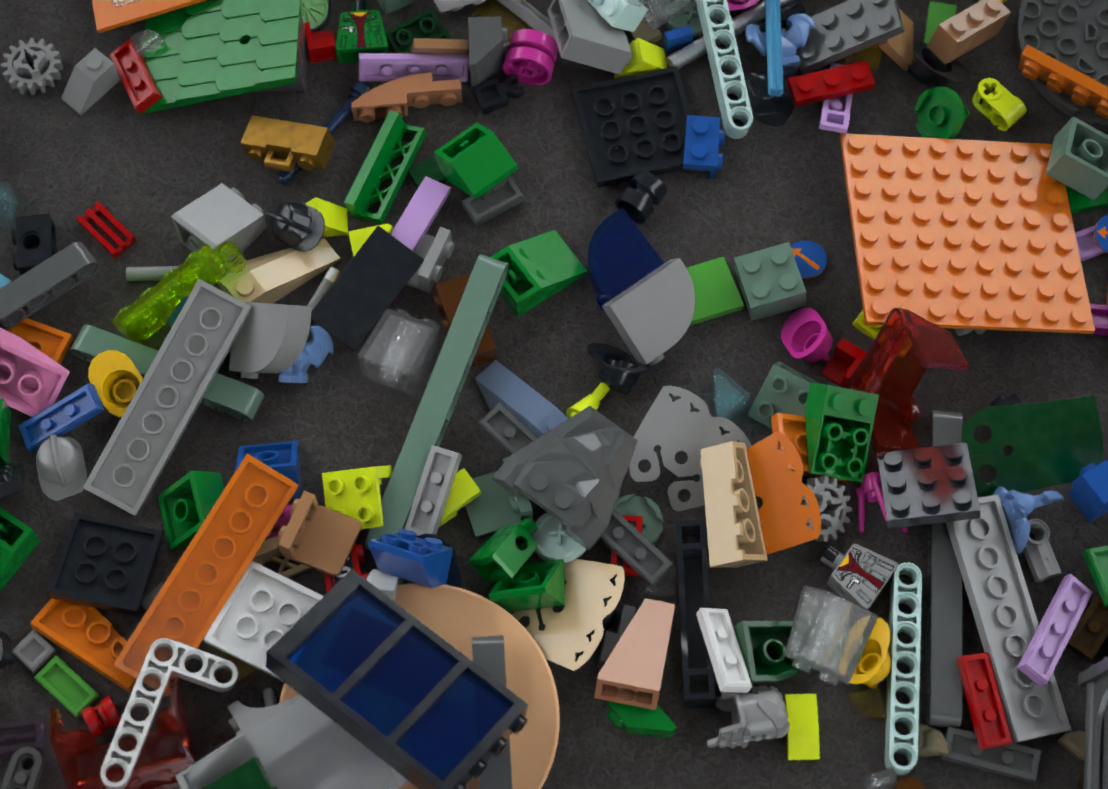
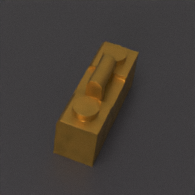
(287, 143)

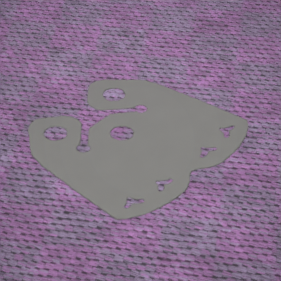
(677, 430)

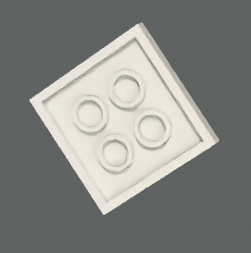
(259, 615)

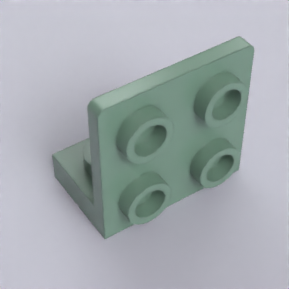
(781, 392)
(496, 507)

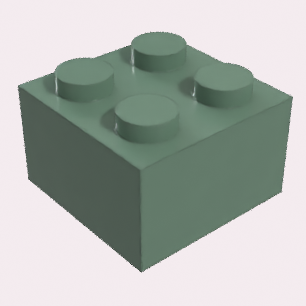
(1080, 158)
(770, 281)

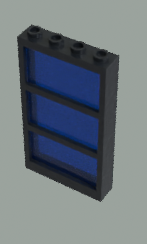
(397, 686)

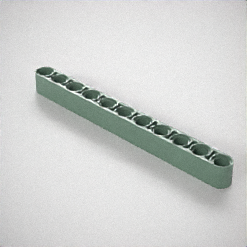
(441, 391)

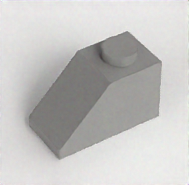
(90, 81)

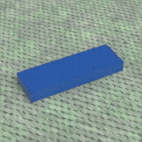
(61, 417)

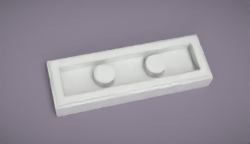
(724, 650)

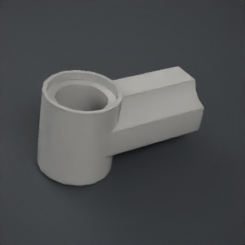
(1039, 552)

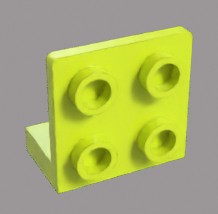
(357, 493)

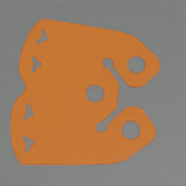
(782, 493)

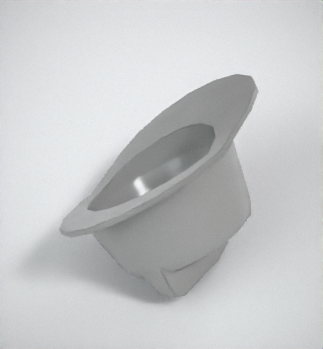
(61, 467)

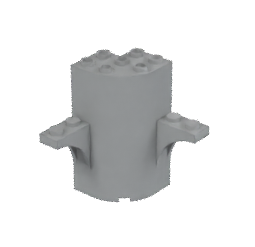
(296, 749)

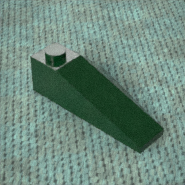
(764, 649)

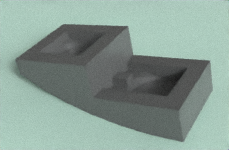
(610, 639)

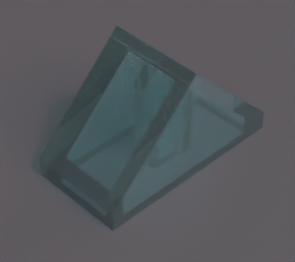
(728, 396)

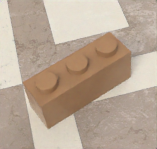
(968, 29)

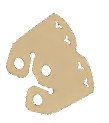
(583, 612)

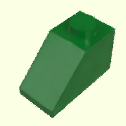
(640, 720)

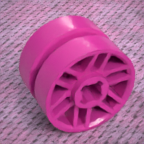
(530, 56)

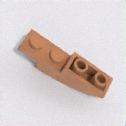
(401, 93)

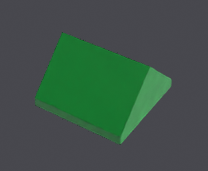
(532, 587)

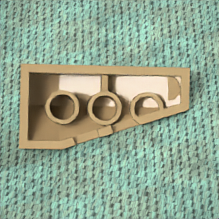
(278, 273)

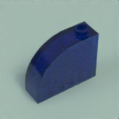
(618, 257)

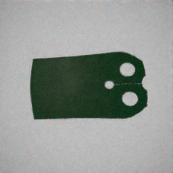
(1048, 441)

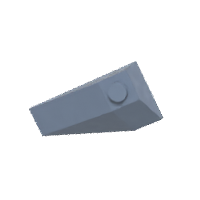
(521, 400)

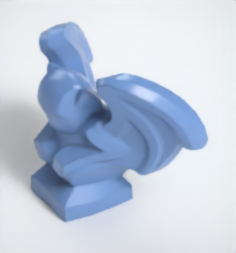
(791, 40)
(313, 353)
(1017, 507)

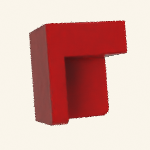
(320, 44)
(844, 363)

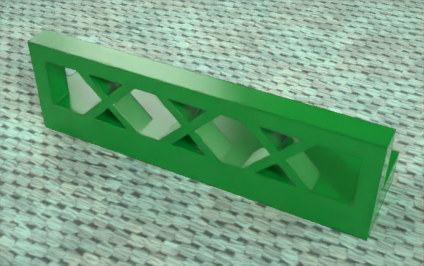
(374, 169)

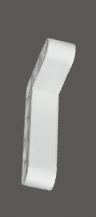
(152, 700)

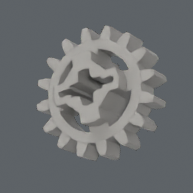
(19, 72)
(831, 505)

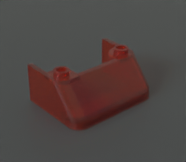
(894, 369)
(161, 758)

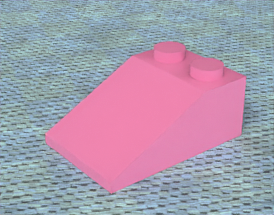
(28, 376)

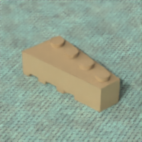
(731, 507)

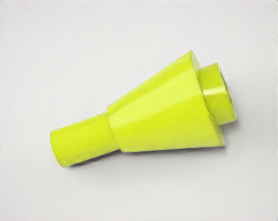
(591, 400)

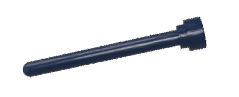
(356, 91)

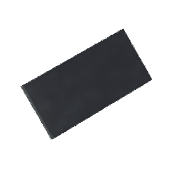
(366, 288)

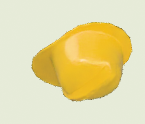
(114, 380)
(875, 659)

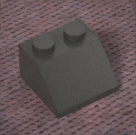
(486, 48)

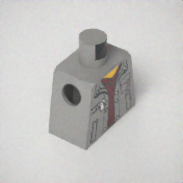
(858, 574)

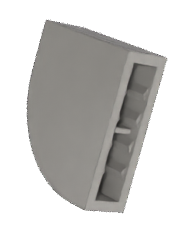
(587, 36)
(654, 311)
(270, 339)

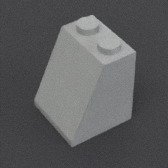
(219, 218)

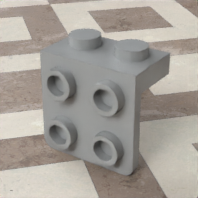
(434, 252)

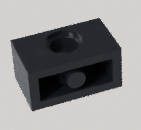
(33, 231)

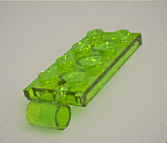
(158, 302)

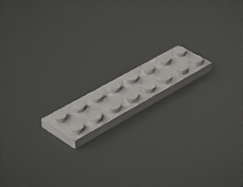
(167, 397)
(1005, 620)

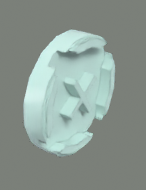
(553, 541)

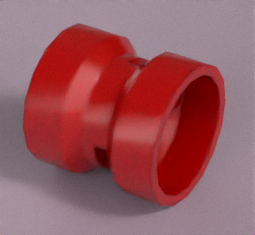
(108, 713)

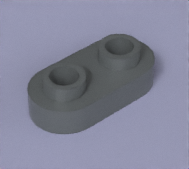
(19, 778)

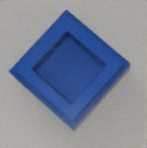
(677, 39)

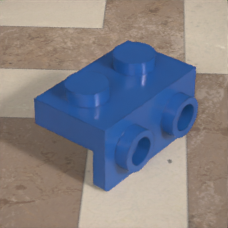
(702, 144)

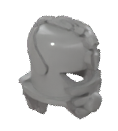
(753, 717)

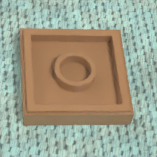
(900, 46)

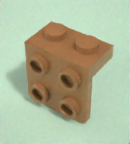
(318, 535)

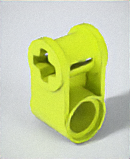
(998, 106)

